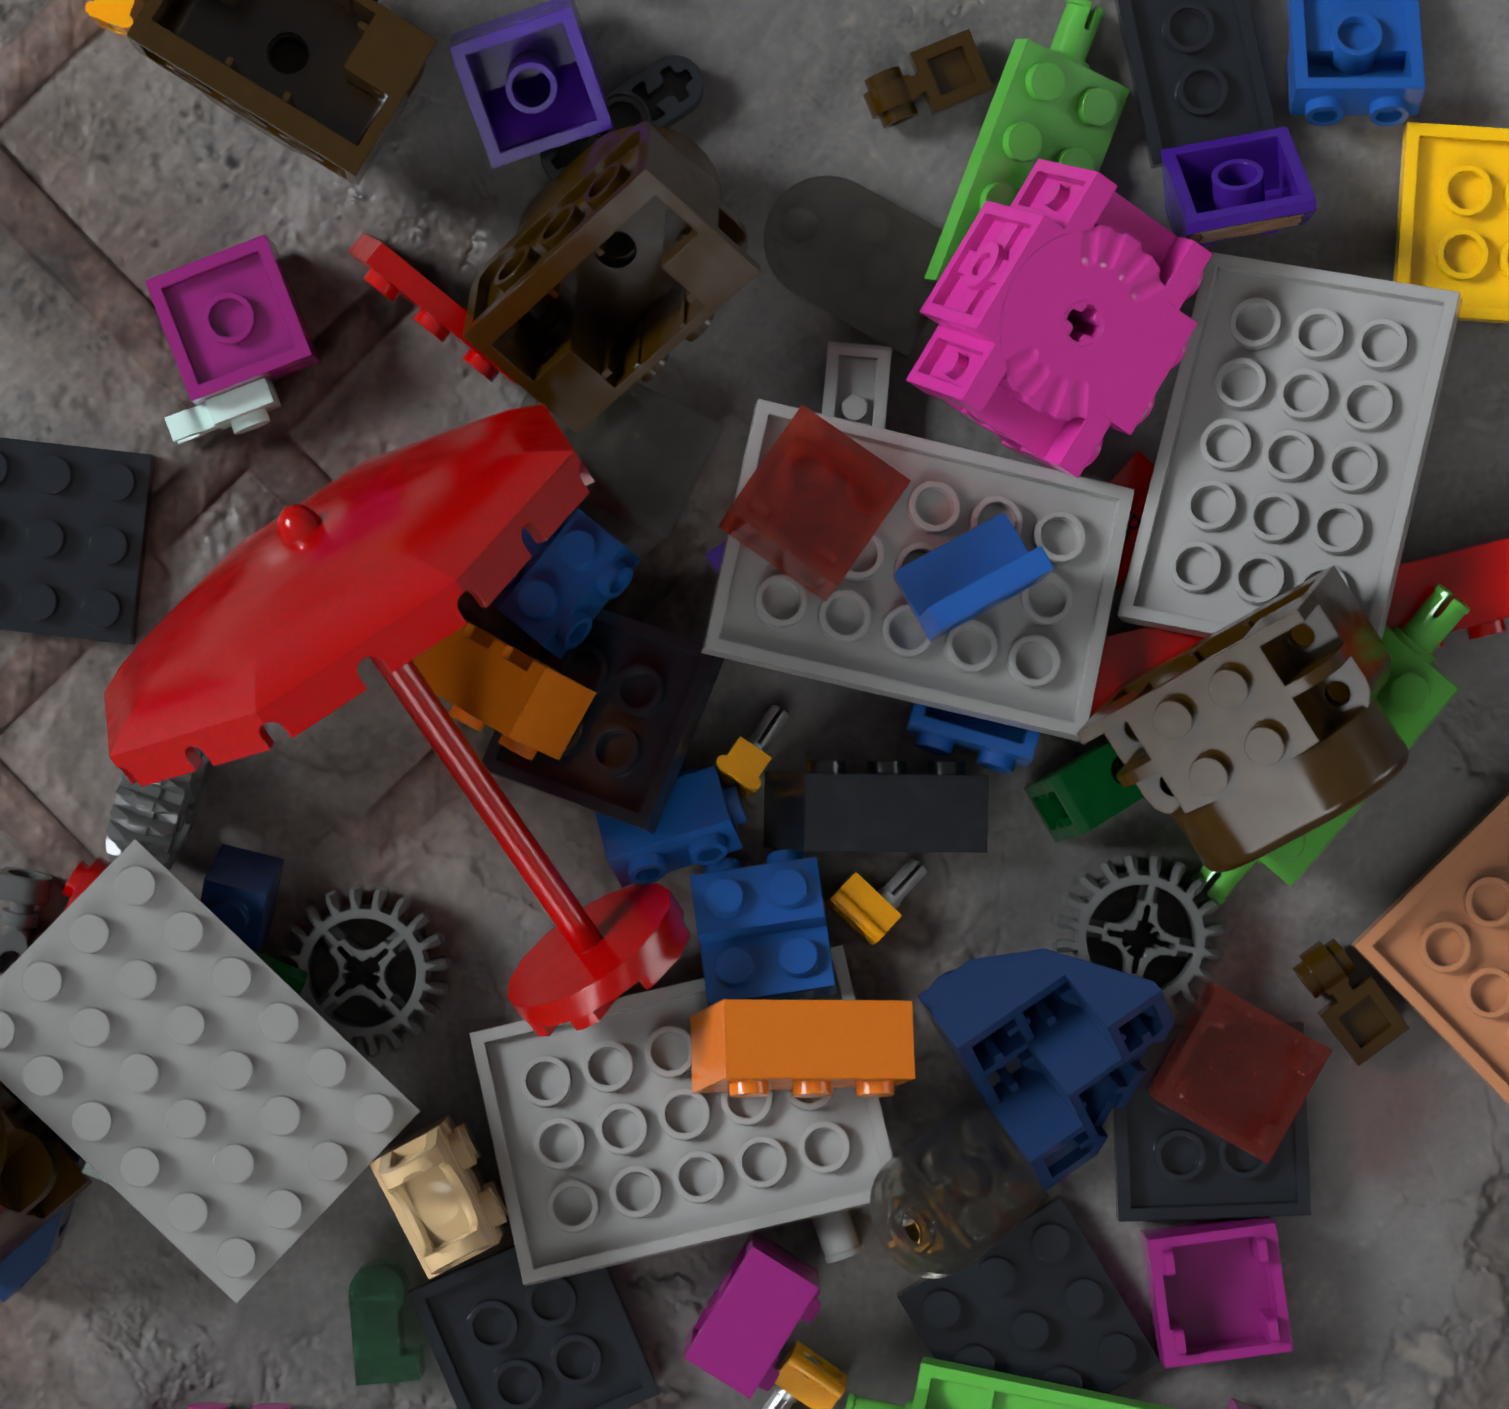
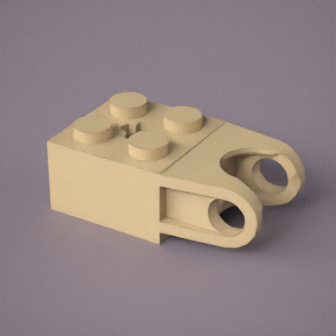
(441, 1195)

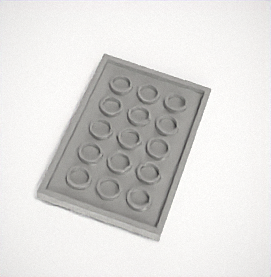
(1289, 442)
(1013, 665)
(189, 1072)
(624, 1163)

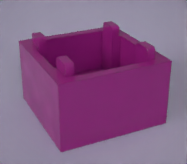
(232, 319)
(1216, 1291)
(753, 1315)

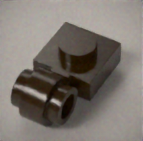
(944, 73)
(1359, 1014)

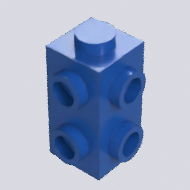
(693, 829)

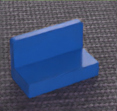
(970, 576)

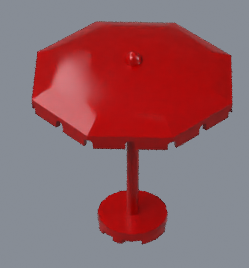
(380, 576)

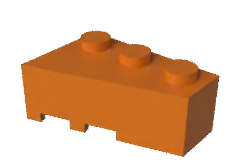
(505, 690)
(802, 1047)

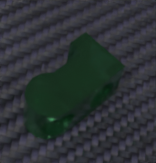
(378, 1325)

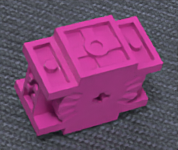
(1059, 317)

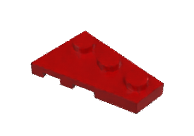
(436, 312)

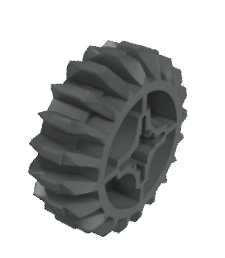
(157, 814)
(1145, 907)
(385, 992)

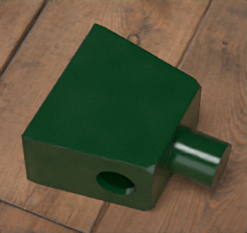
(1081, 793)

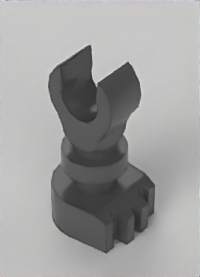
(24, 891)

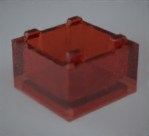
(814, 503)
(1239, 1072)

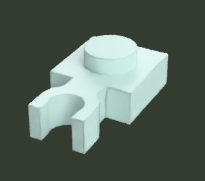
(240, 408)

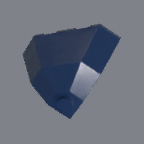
(1048, 1047)

